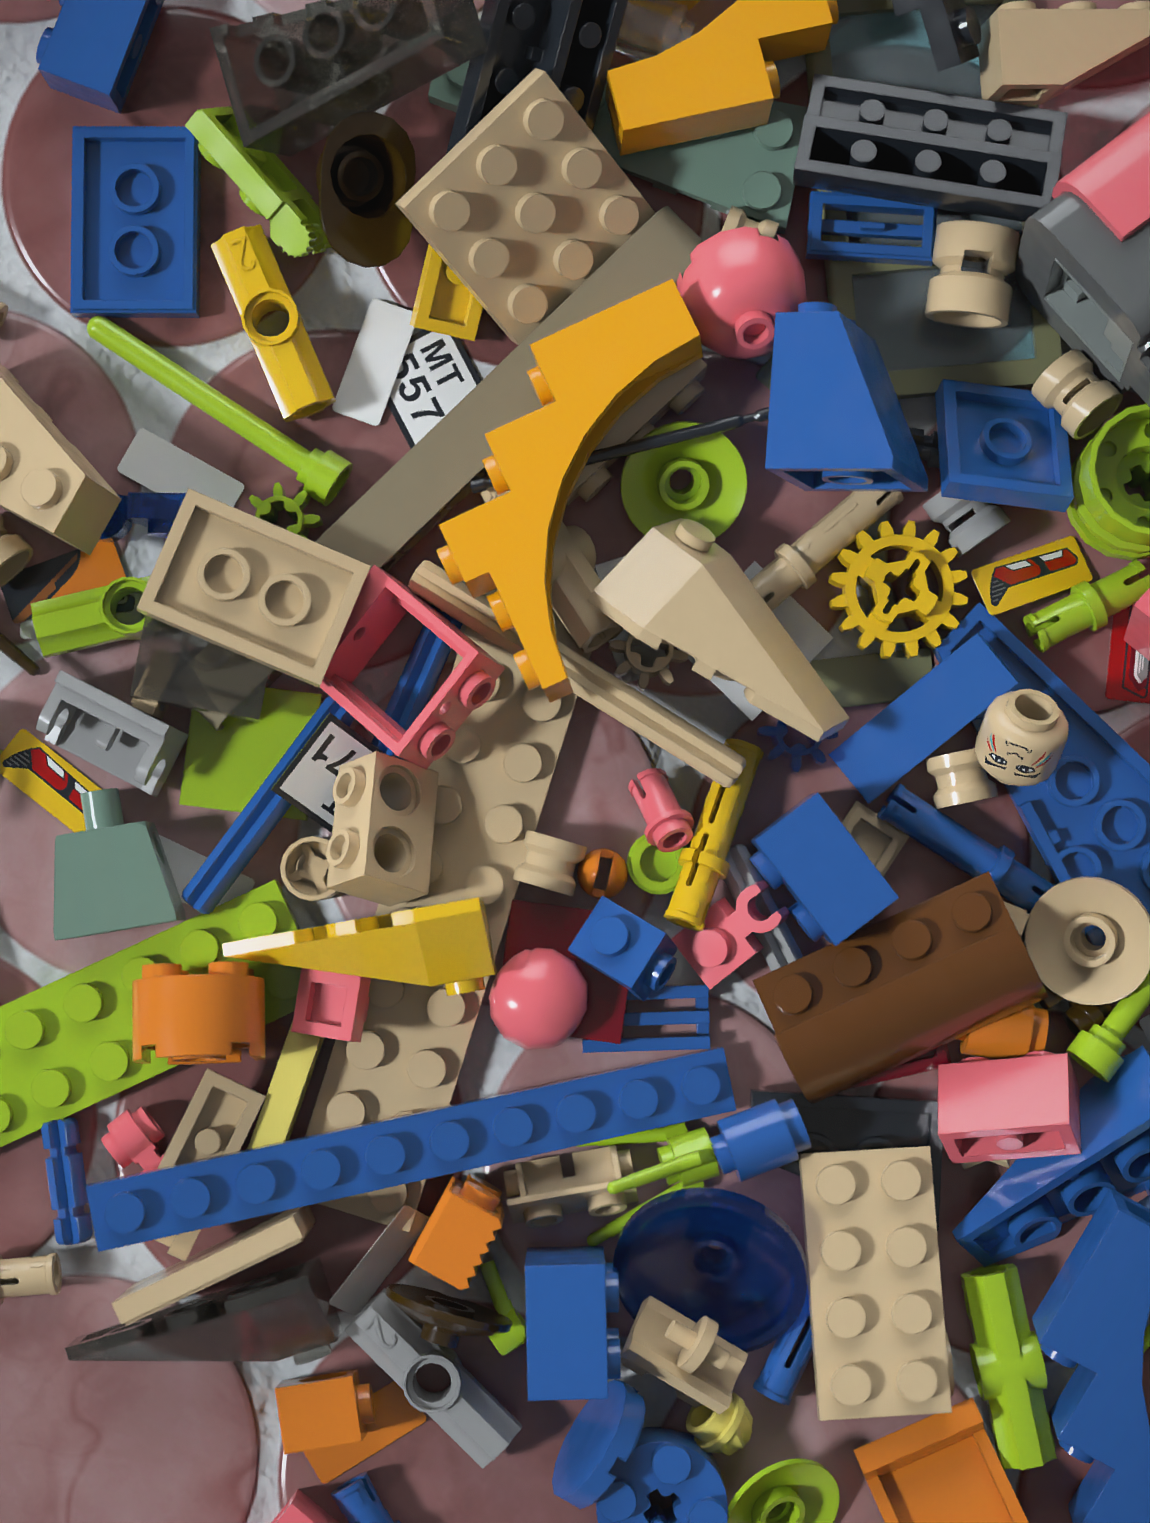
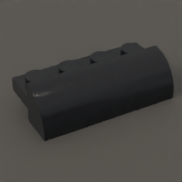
(562, 37)
(929, 148)

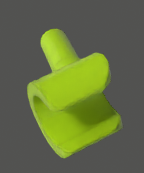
(509, 1341)

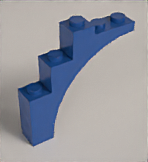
(1099, 1320)

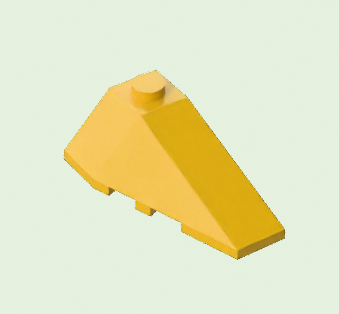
(411, 946)

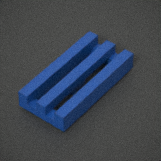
(869, 252)
(699, 1017)

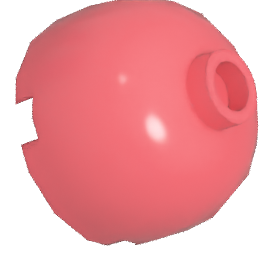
(737, 289)

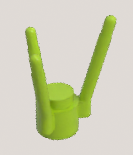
(684, 1160)

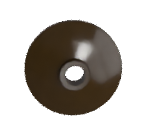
(445, 1316)

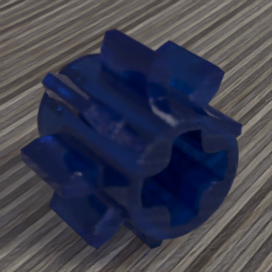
(795, 752)

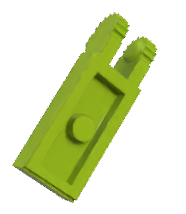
(263, 182)

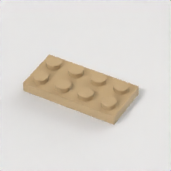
(874, 1283)

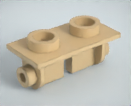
(549, 1196)

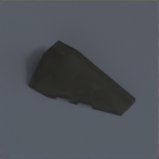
(247, 1322)

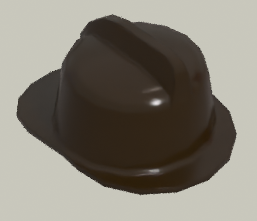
(359, 180)

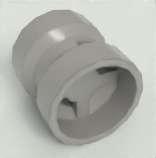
(966, 535)

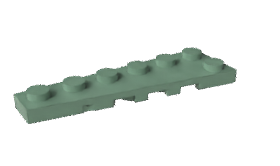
(724, 170)

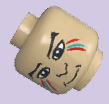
(1021, 737)

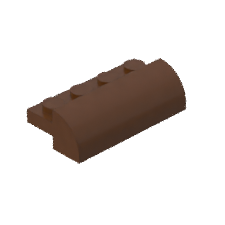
(899, 988)

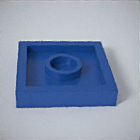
(1001, 447)

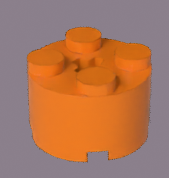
(198, 1014)

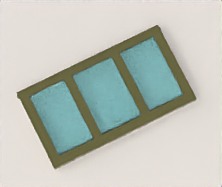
(892, 298)

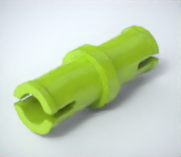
(1087, 606)

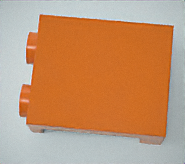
(940, 1472)

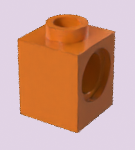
(324, 1410)

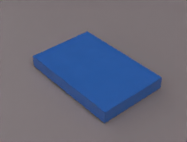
(135, 222)

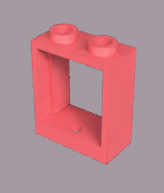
(374, 616)

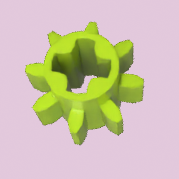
(268, 510)

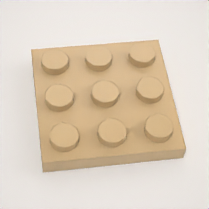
(526, 206)

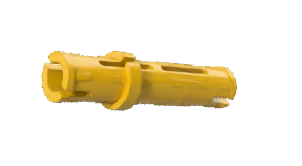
(706, 857)

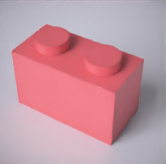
(1009, 1108)

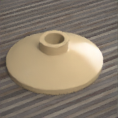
(1071, 963)

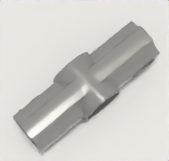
(463, 1408)

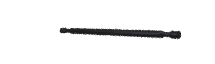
(657, 441)

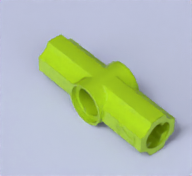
(85, 618)
(1008, 1366)

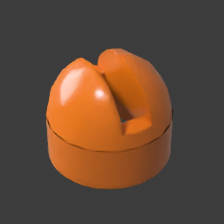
(589, 868)

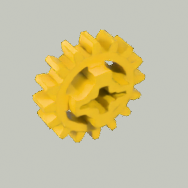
(922, 607)

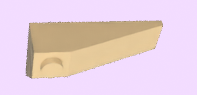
(699, 600)

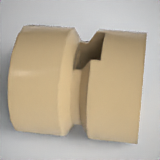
(968, 296)

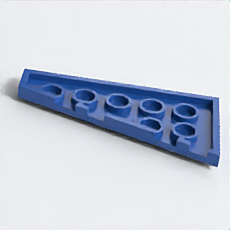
(1097, 800)

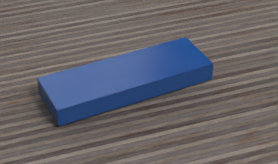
(923, 717)

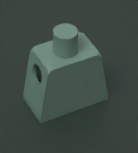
(111, 873)

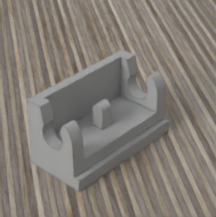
(110, 733)

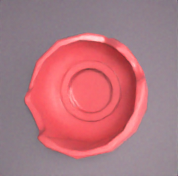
(538, 999)

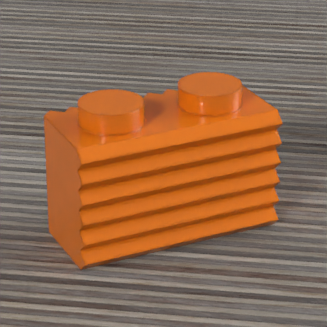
(460, 1231)

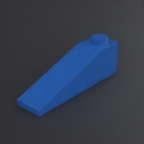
(1045, 1192)

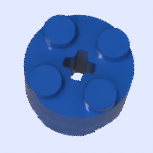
(674, 1466)

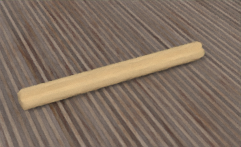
(588, 681)

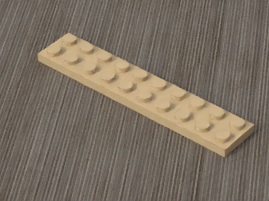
(485, 803)

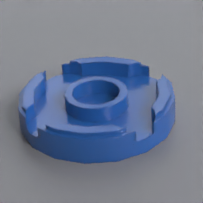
(594, 1442)

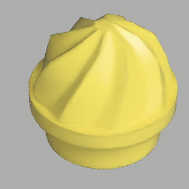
(721, 1432)

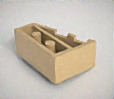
(46, 475)

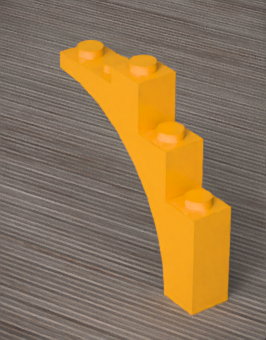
(717, 77)
(592, 379)

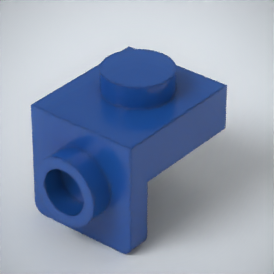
(625, 949)

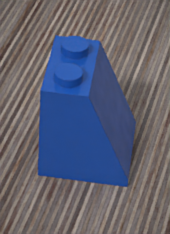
(836, 409)

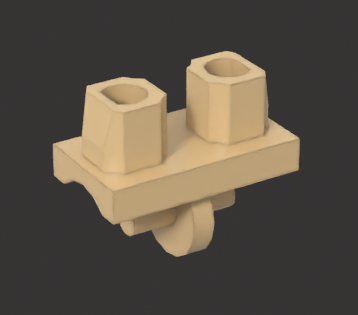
(684, 1355)

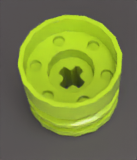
(1101, 507)

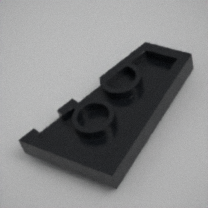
(865, 1124)

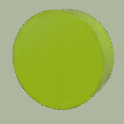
(652, 869)

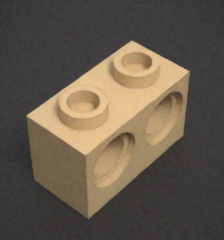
(382, 829)

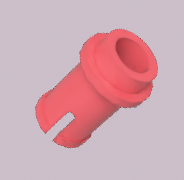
(666, 822)

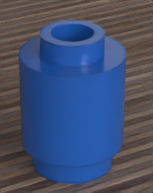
(760, 1139)

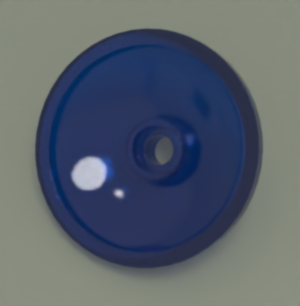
(746, 1287)

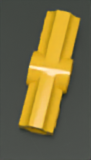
(257, 289)

